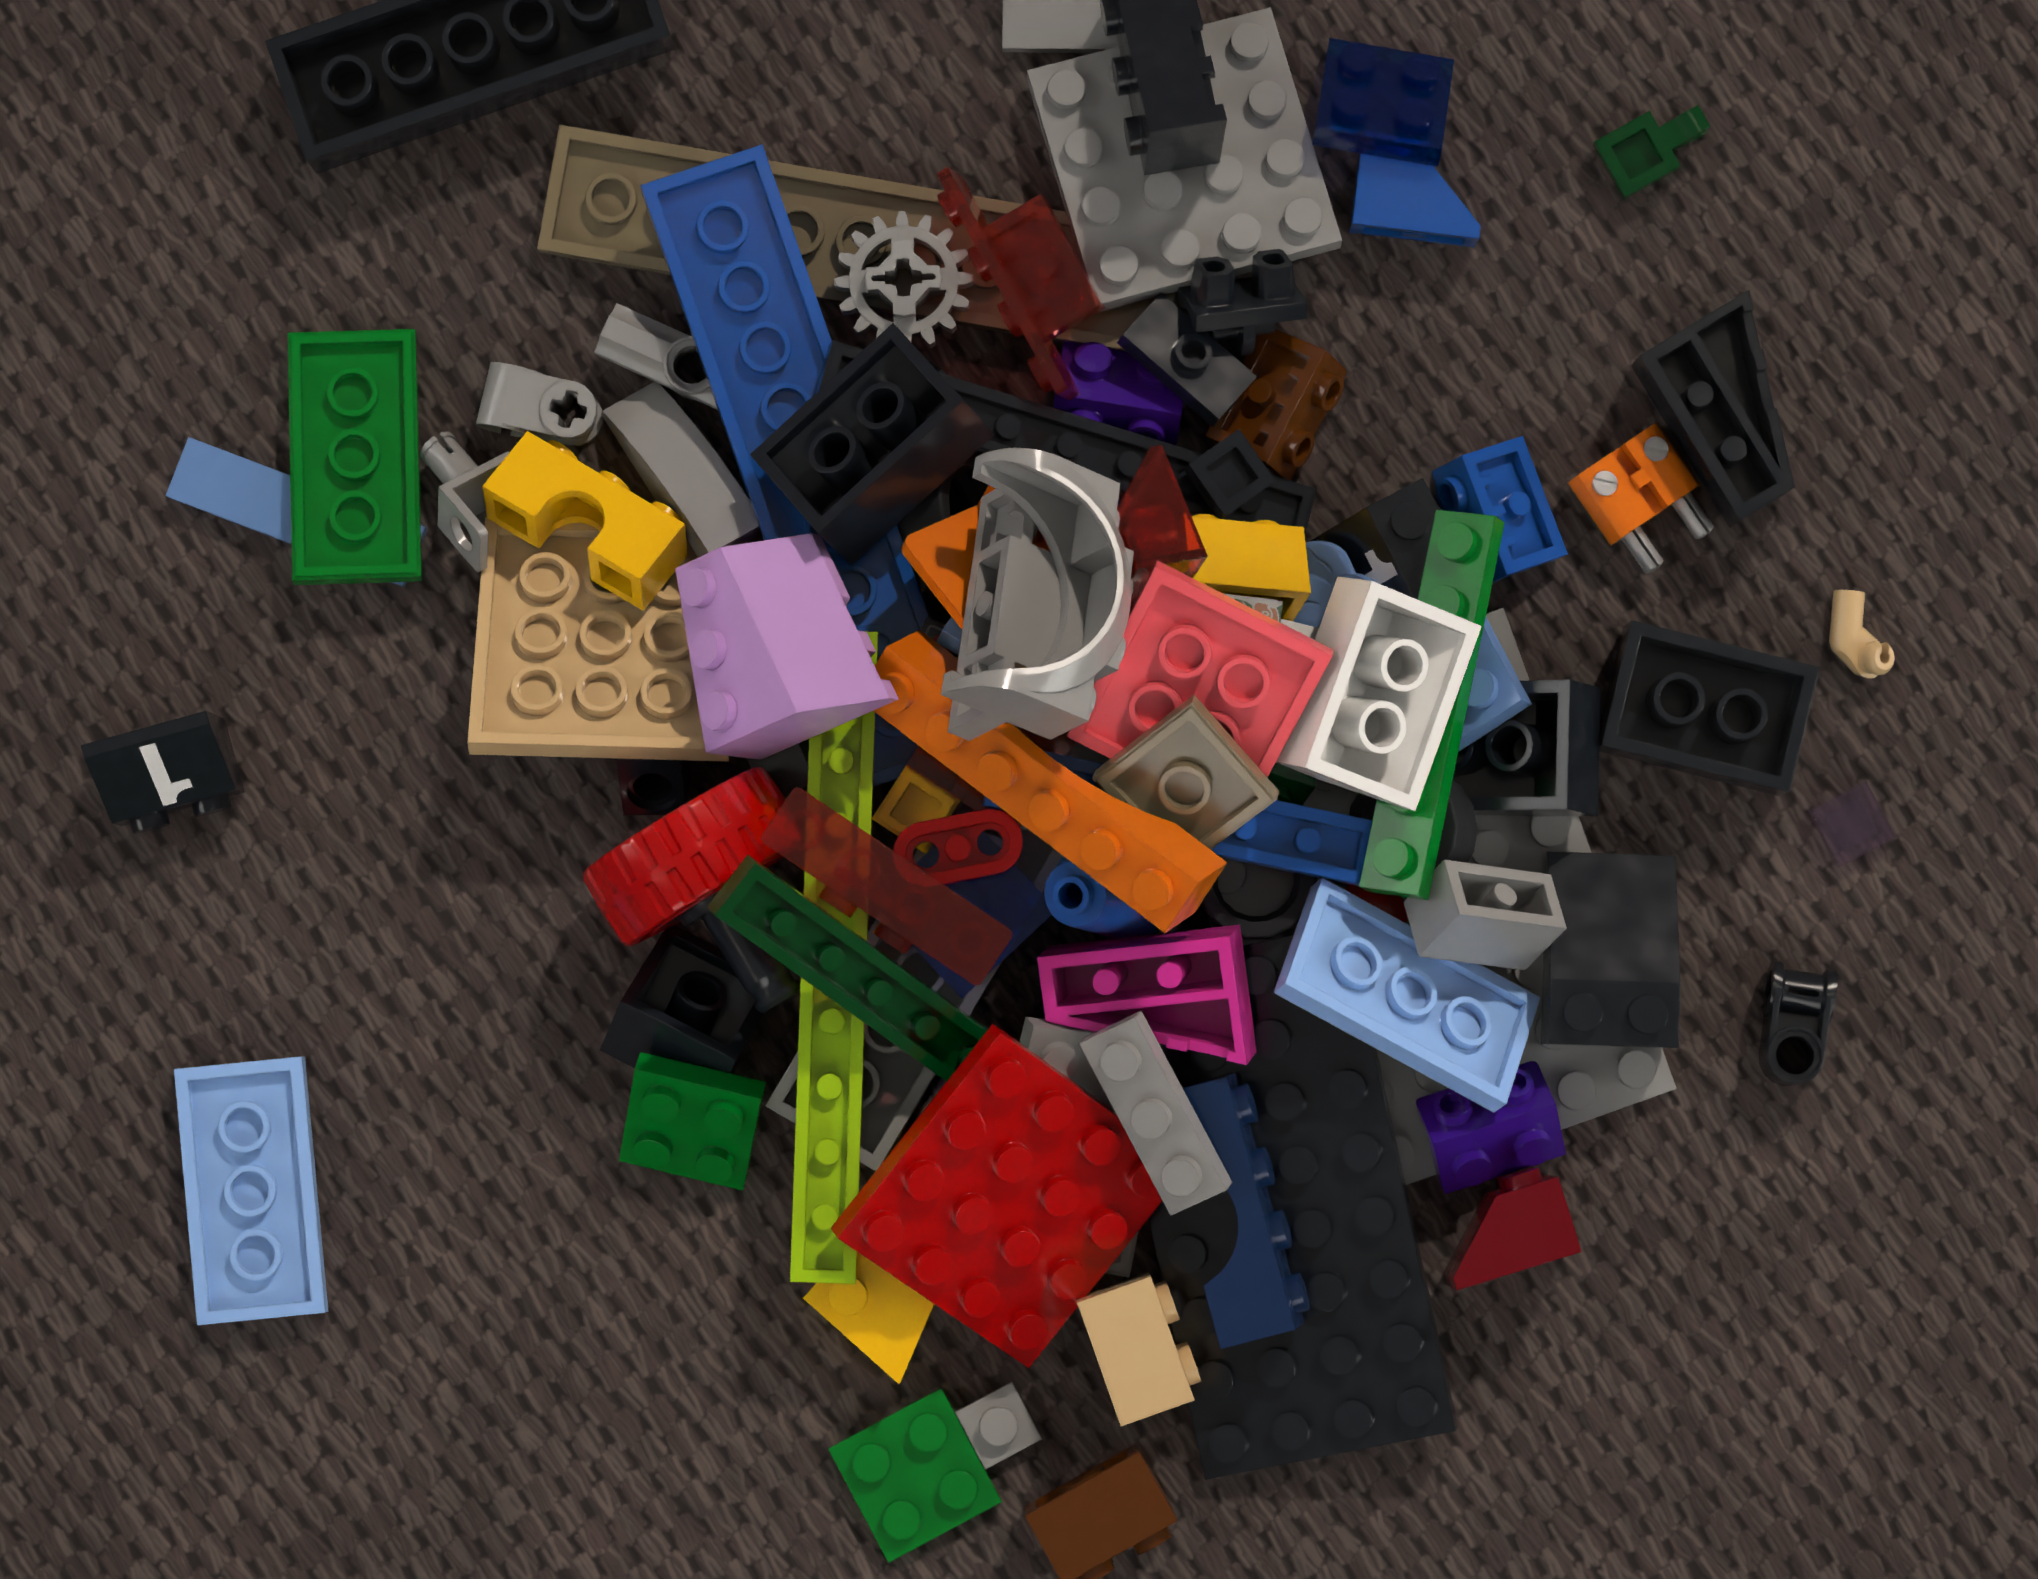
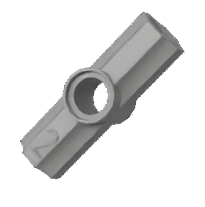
(650, 351)

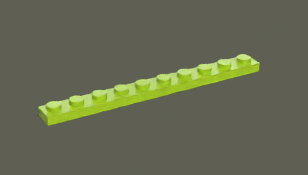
(831, 1036)

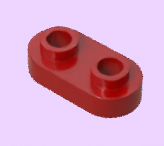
(957, 845)

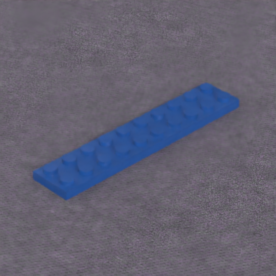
(763, 361)

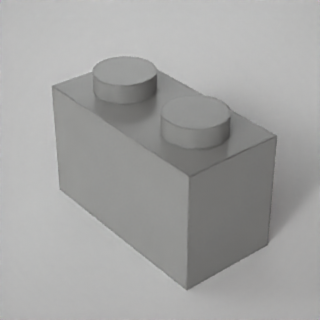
(1486, 915)

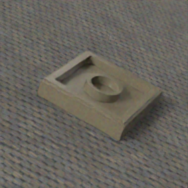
(1189, 775)

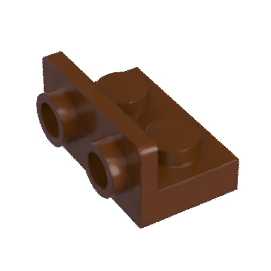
(1284, 402)

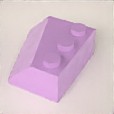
(774, 646)

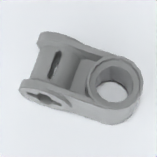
(530, 402)

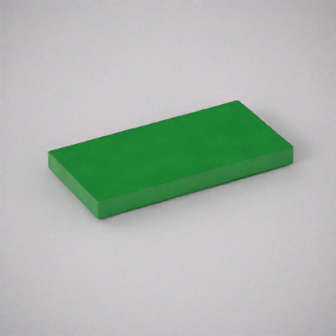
(354, 457)

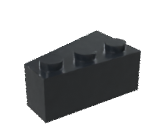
(1166, 83)
(1721, 408)

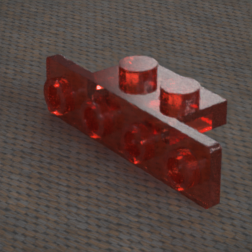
(1034, 271)
(885, 886)

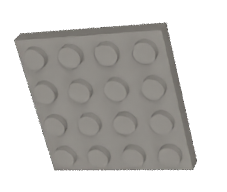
(1147, 230)

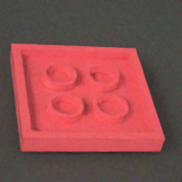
(1210, 646)

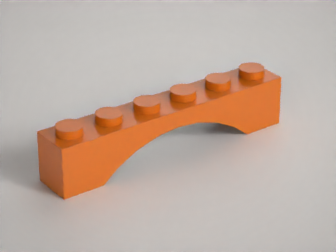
(1126, 850)

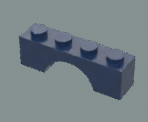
(1255, 1289)

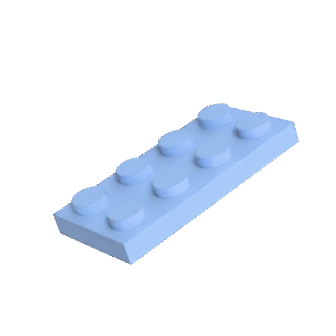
(1428, 1013)
(251, 1190)

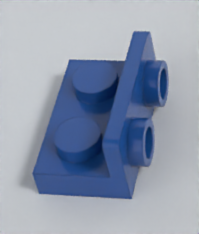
(1504, 485)

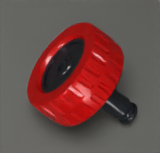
(680, 866)

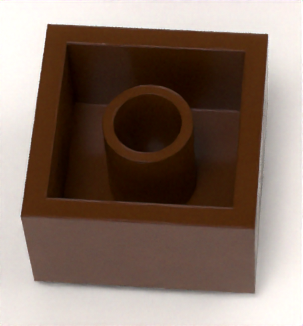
(1101, 1516)

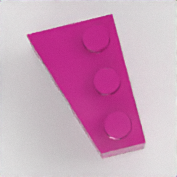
(1182, 981)

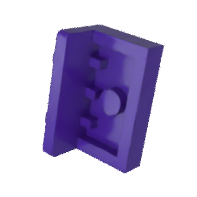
(1119, 392)
(1479, 1145)

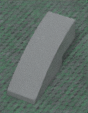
(682, 469)

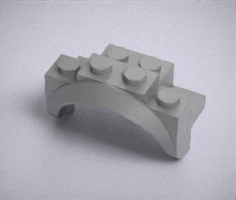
(1038, 618)

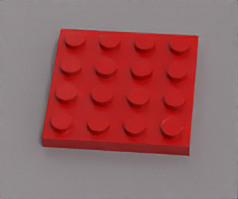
(1004, 1198)

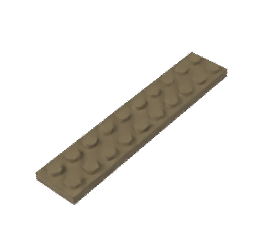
(602, 218)

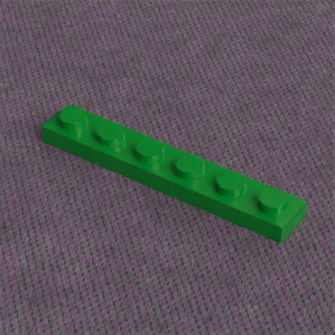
(1459, 581)

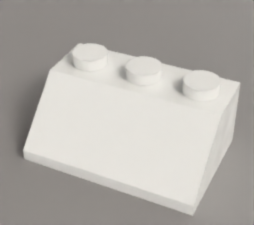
(1382, 694)

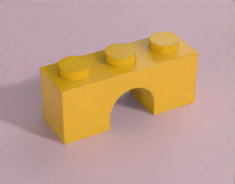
(547, 488)

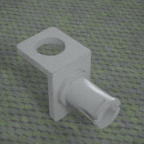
(460, 495)

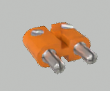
(1634, 487)

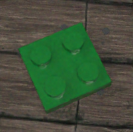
(691, 1121)
(915, 1474)

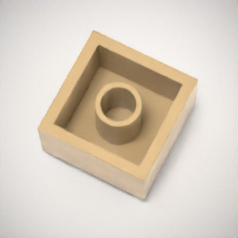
(1137, 1349)

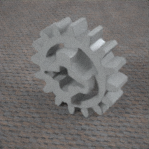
(935, 280)

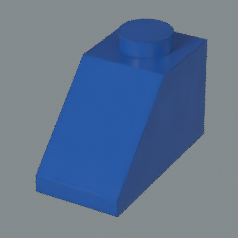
(1408, 203)

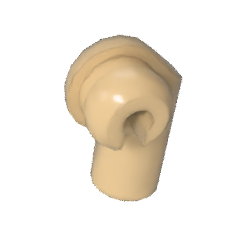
(1852, 642)

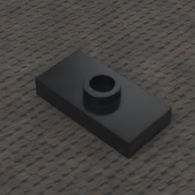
(1186, 361)

